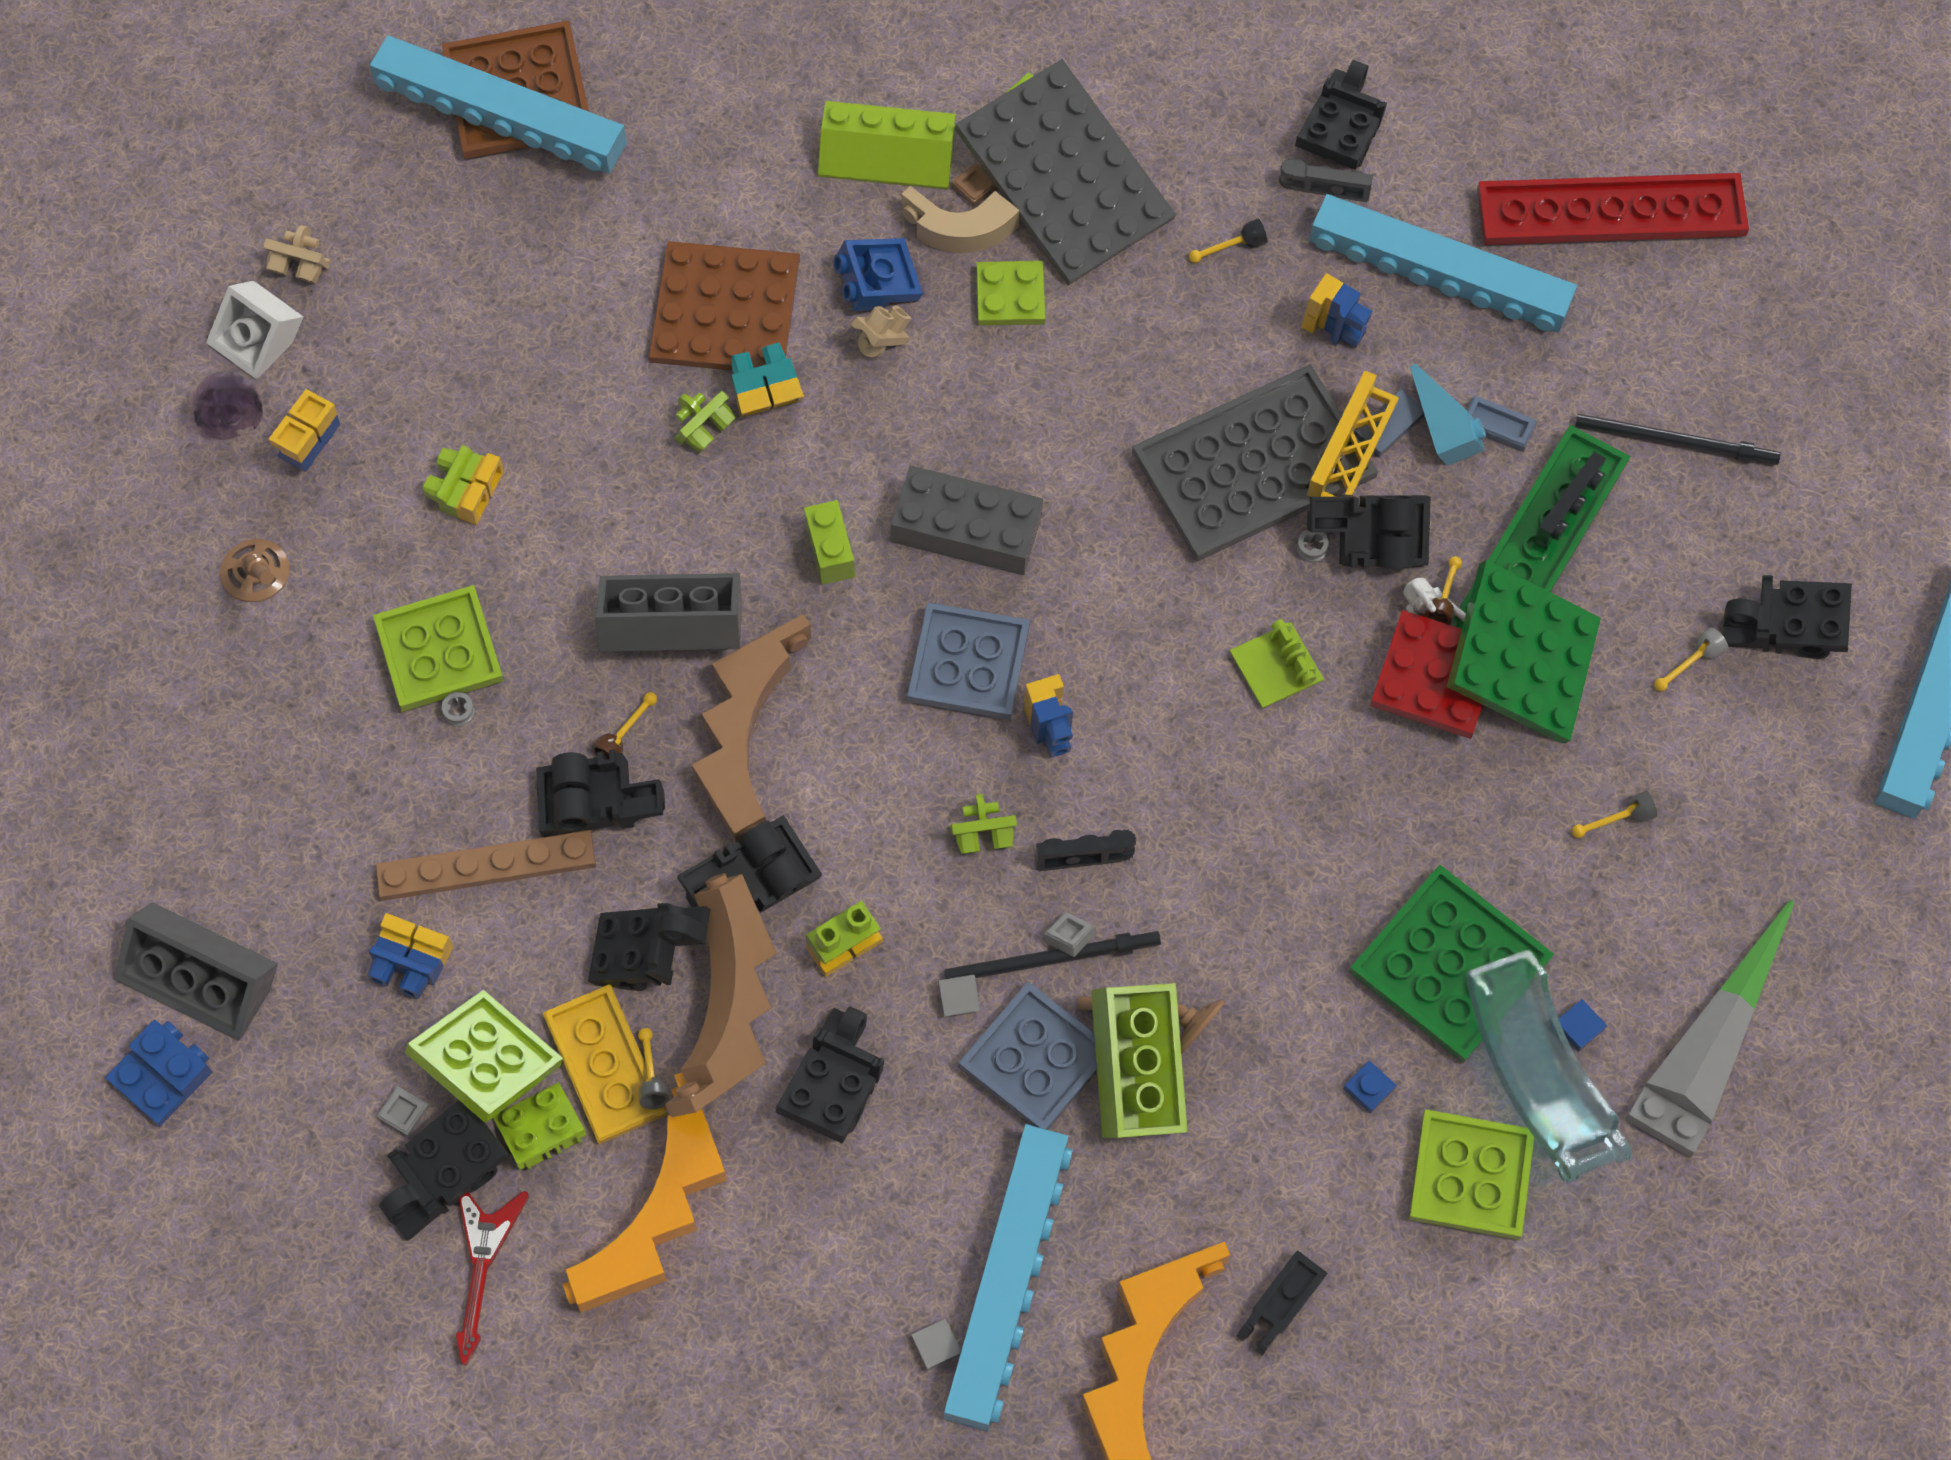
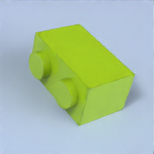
(829, 542)

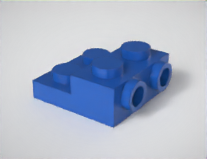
(876, 273)
(160, 1071)

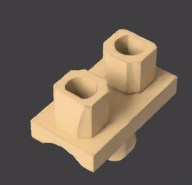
(310, 261)
(881, 330)

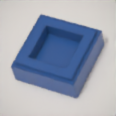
(1581, 1025)

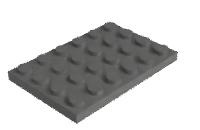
(1065, 171)
(1245, 462)

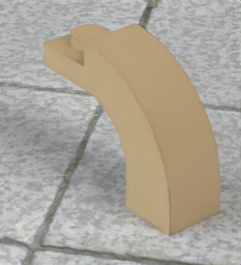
(960, 231)

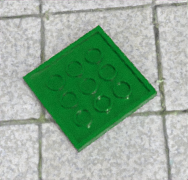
(1524, 652)
(1429, 948)

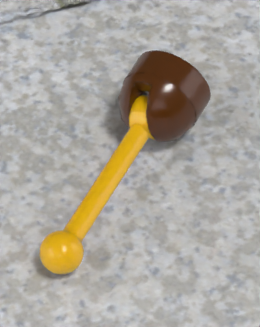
(1443, 605)
(613, 741)

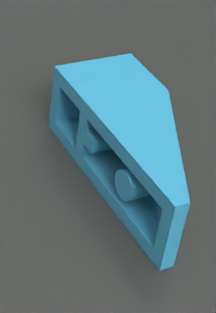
(1452, 428)

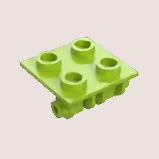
(1276, 664)
(539, 1126)

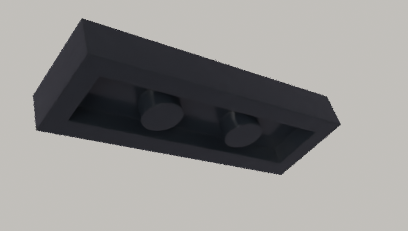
(1571, 501)

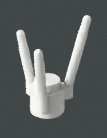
(1419, 595)

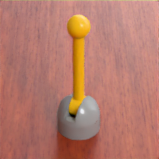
(1709, 644)

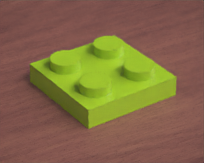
(1010, 293)

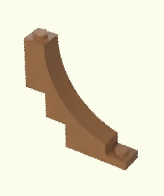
(747, 681)
(726, 1042)

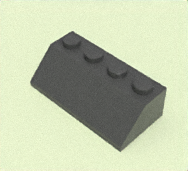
(194, 970)

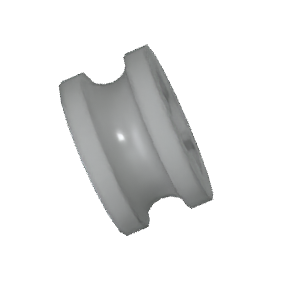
(1315, 554)
(458, 697)

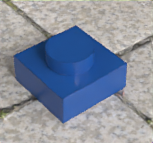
(1369, 1086)

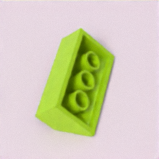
(886, 145)
(1139, 1060)

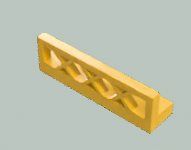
(1344, 432)

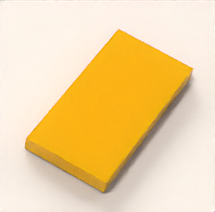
(602, 1062)

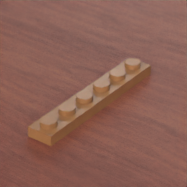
(485, 865)

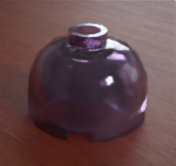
(222, 401)

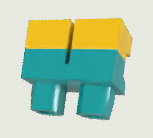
(750, 385)

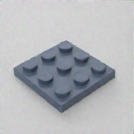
(968, 661)
(1033, 1057)

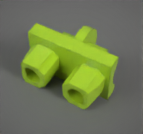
(693, 432)
(1000, 827)

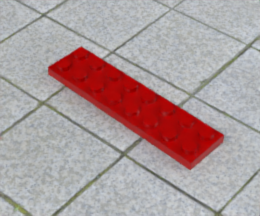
(1612, 208)

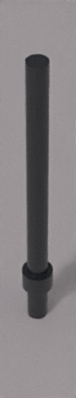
(1743, 451)
(1122, 944)

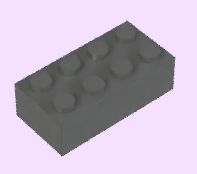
(966, 520)
(669, 612)

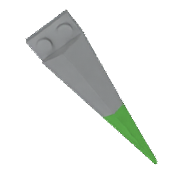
(1689, 1083)

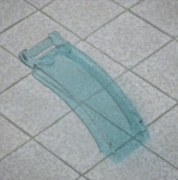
(1540, 1066)

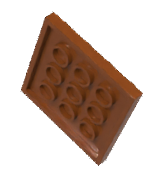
(532, 57)
(722, 304)

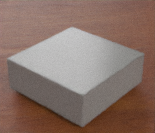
(1069, 934)
(959, 995)
(402, 1111)
(936, 1344)

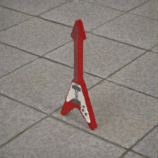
(485, 1238)

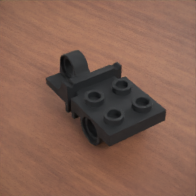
(1343, 118)
(1376, 530)
(1796, 617)
(587, 793)
(766, 856)
(641, 944)
(833, 1078)
(444, 1163)

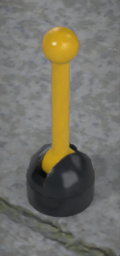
(1252, 235)

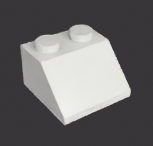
(253, 327)

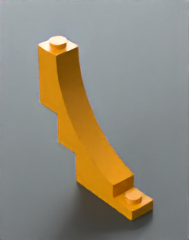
(632, 1259)
(1152, 1305)

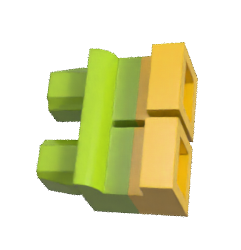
(467, 484)
(850, 930)

